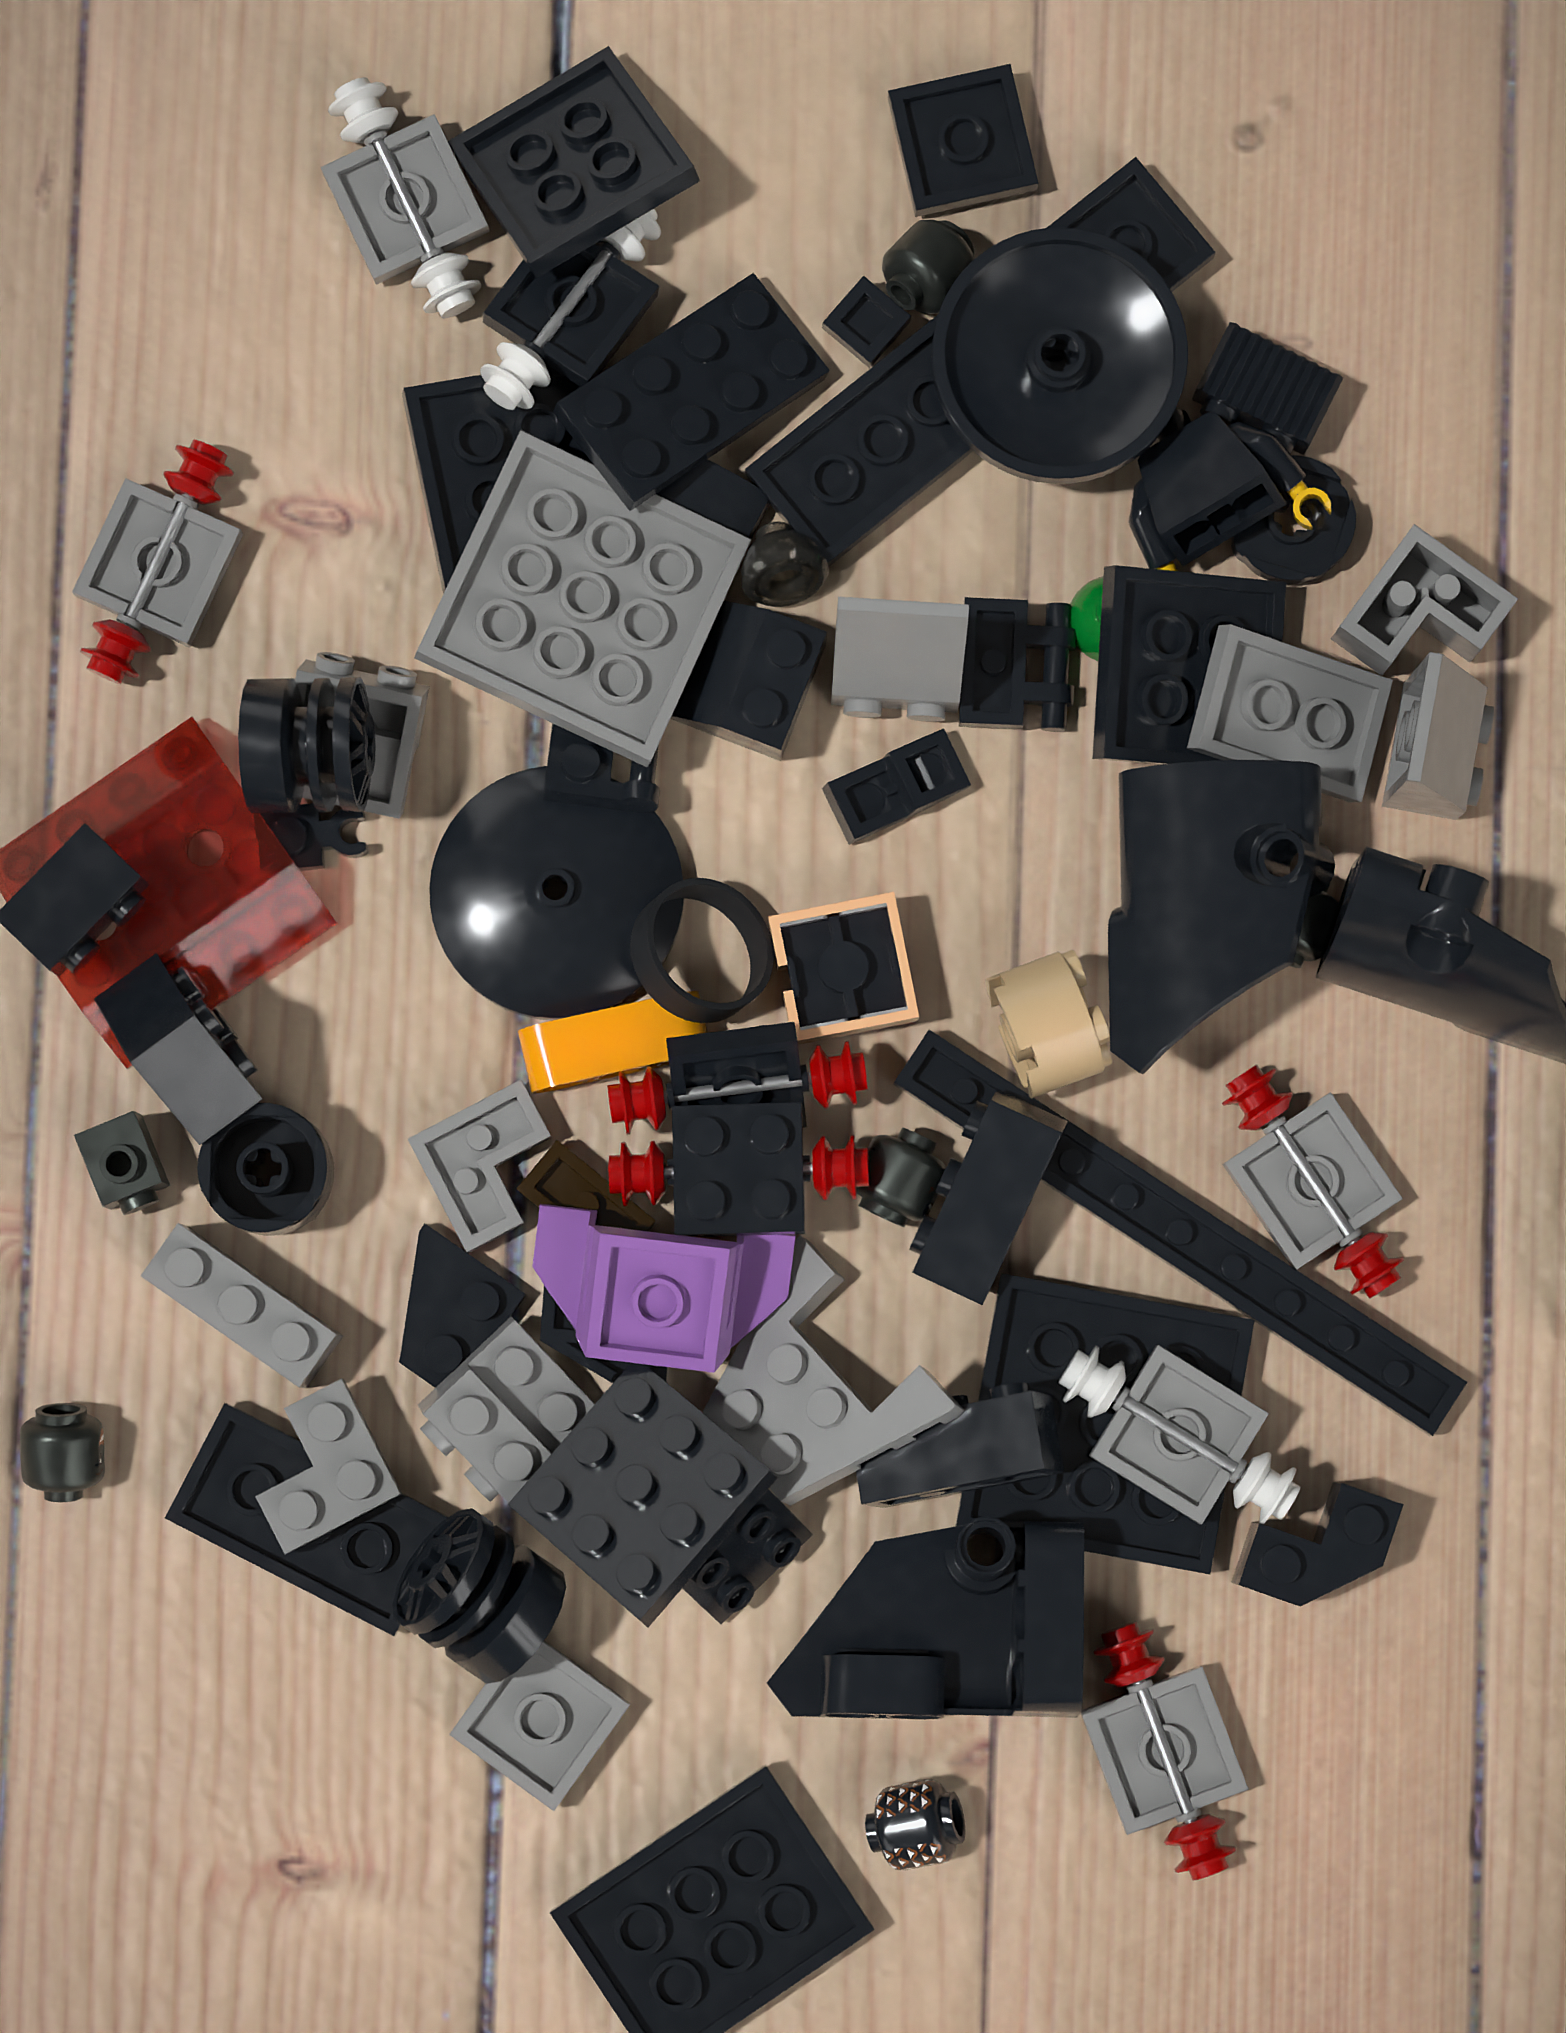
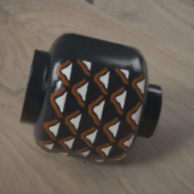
(916, 1824)

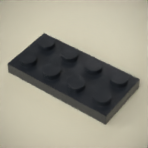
(691, 391)
(347, 1567)

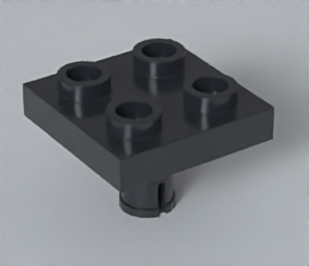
(747, 1557)

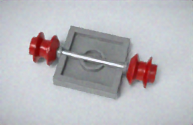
(157, 562)
(1312, 1181)
(1164, 1750)

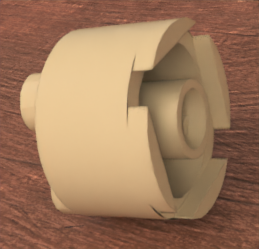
(1048, 1023)

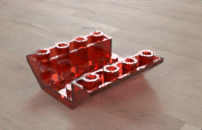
(214, 920)

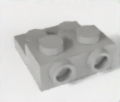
(397, 716)
(504, 1411)

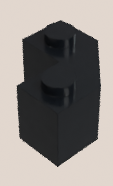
(1346, 1546)

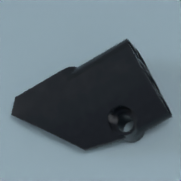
(1207, 891)
(1440, 956)
(939, 1635)

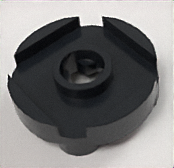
(1306, 553)

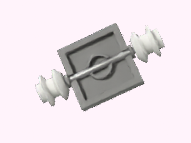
(404, 198)
(1179, 1435)

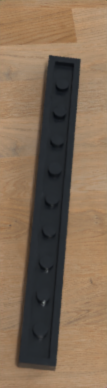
(1203, 1247)

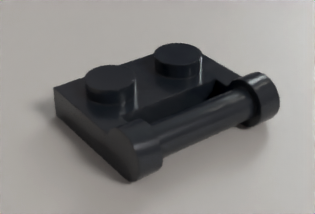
(581, 775)

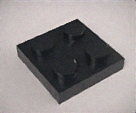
(962, 140)

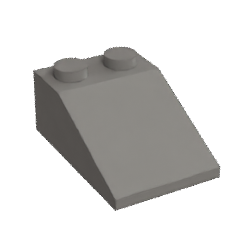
(898, 657)
(1437, 741)

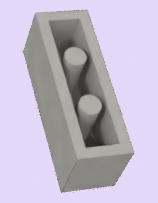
(241, 1306)

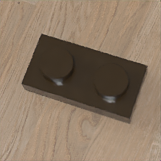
(569, 1182)

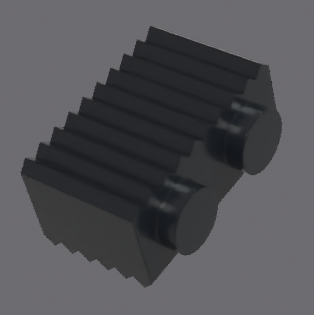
(1266, 388)

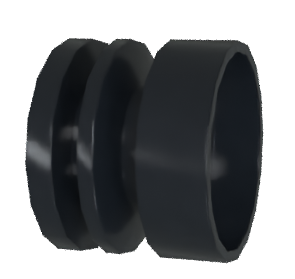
(296, 745)
(479, 1596)

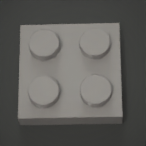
(541, 1724)

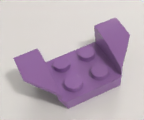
(658, 1293)

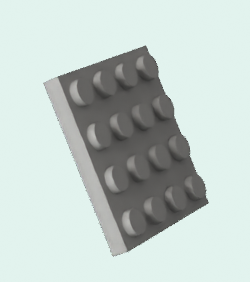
(581, 601)

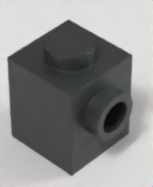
(123, 1163)

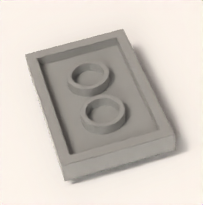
(1290, 706)

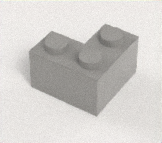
(1428, 589)

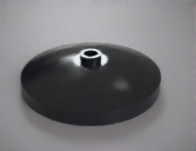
(1071, 299)
(541, 952)

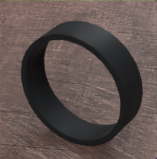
(739, 912)

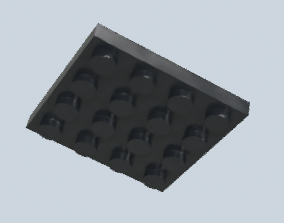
(1032, 1341)

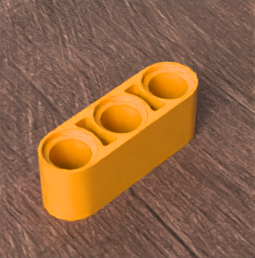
(600, 1044)

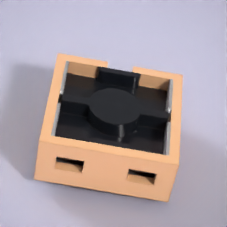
(844, 968)

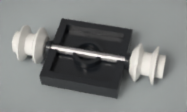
(569, 315)

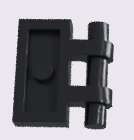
(996, 661)

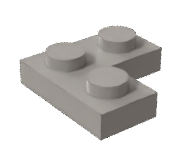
(463, 1159)
(346, 1472)

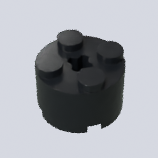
(292, 1196)

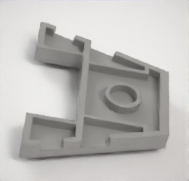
(799, 1410)

